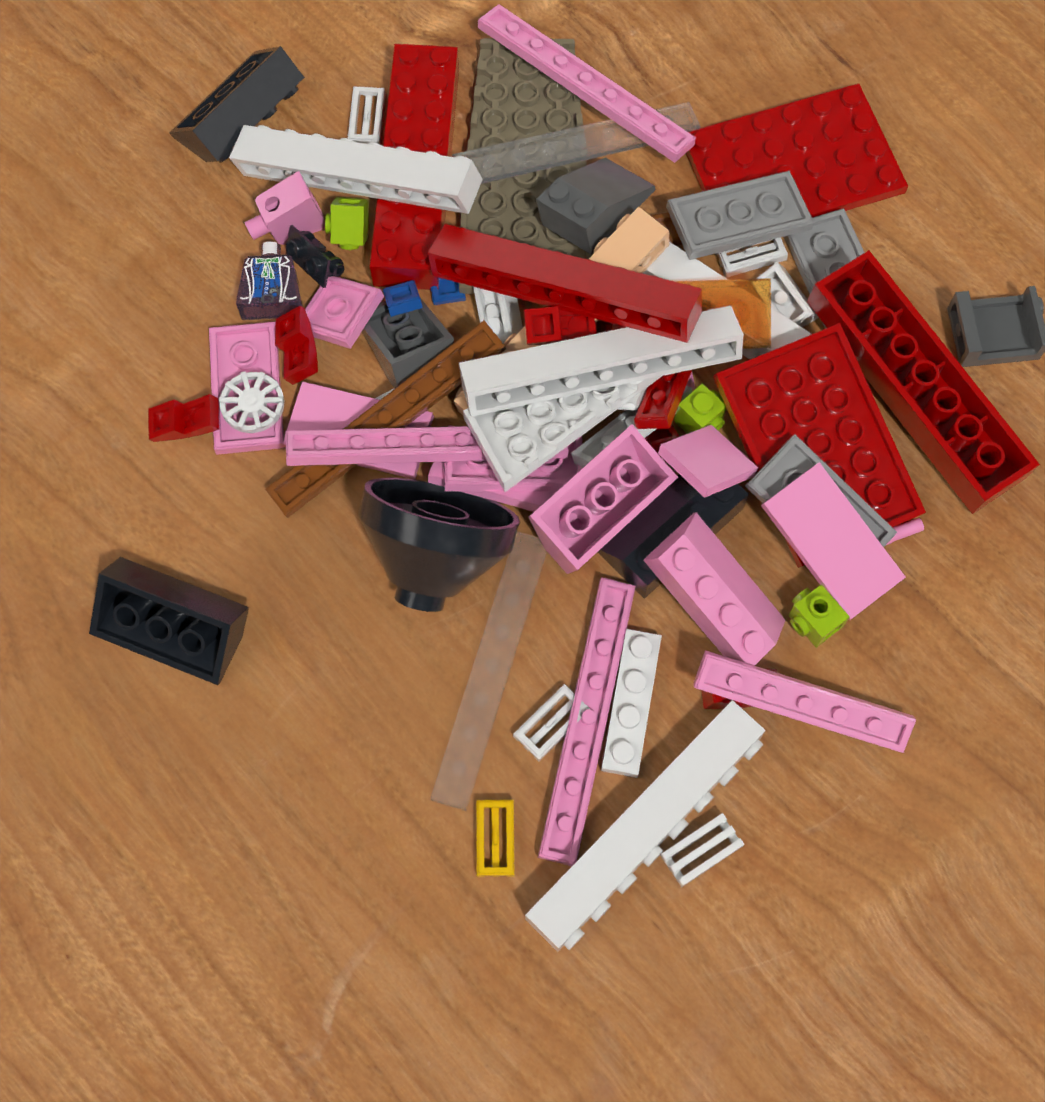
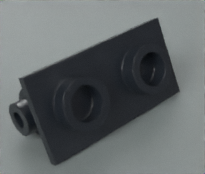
(311, 256)

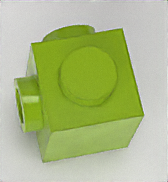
(348, 222)
(700, 410)
(817, 615)

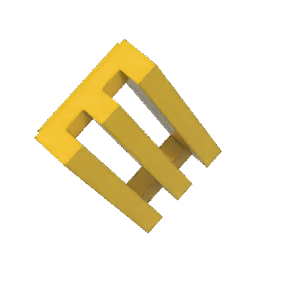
(495, 870)

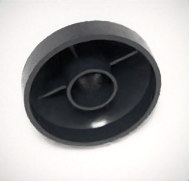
(433, 538)

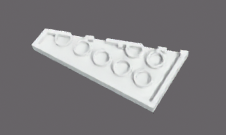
(529, 435)

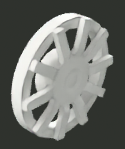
(251, 402)

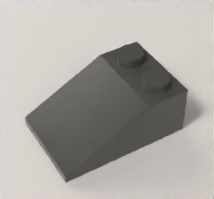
(591, 202)
(405, 340)

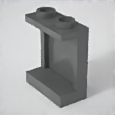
(997, 328)

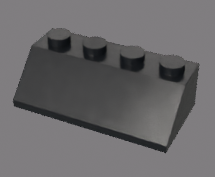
(239, 100)
(660, 519)
(167, 619)

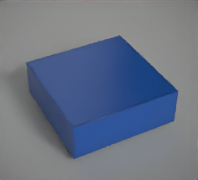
(447, 292)
(402, 298)

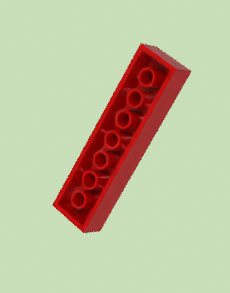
(422, 120)
(923, 382)

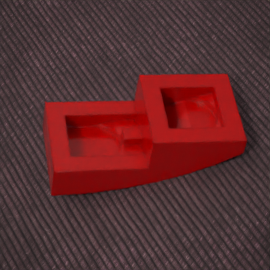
(555, 325)
(297, 341)
(180, 421)

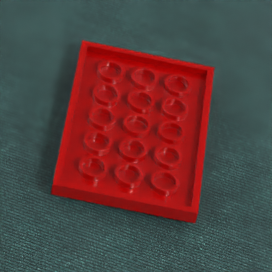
(824, 142)
(825, 401)

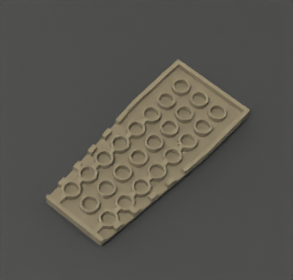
(510, 105)

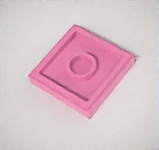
(342, 310)
(707, 460)

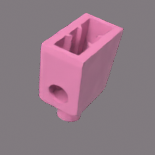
(286, 205)

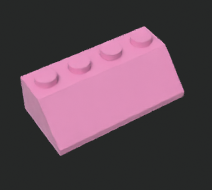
(601, 499)
(716, 592)

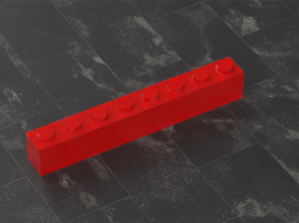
(566, 282)

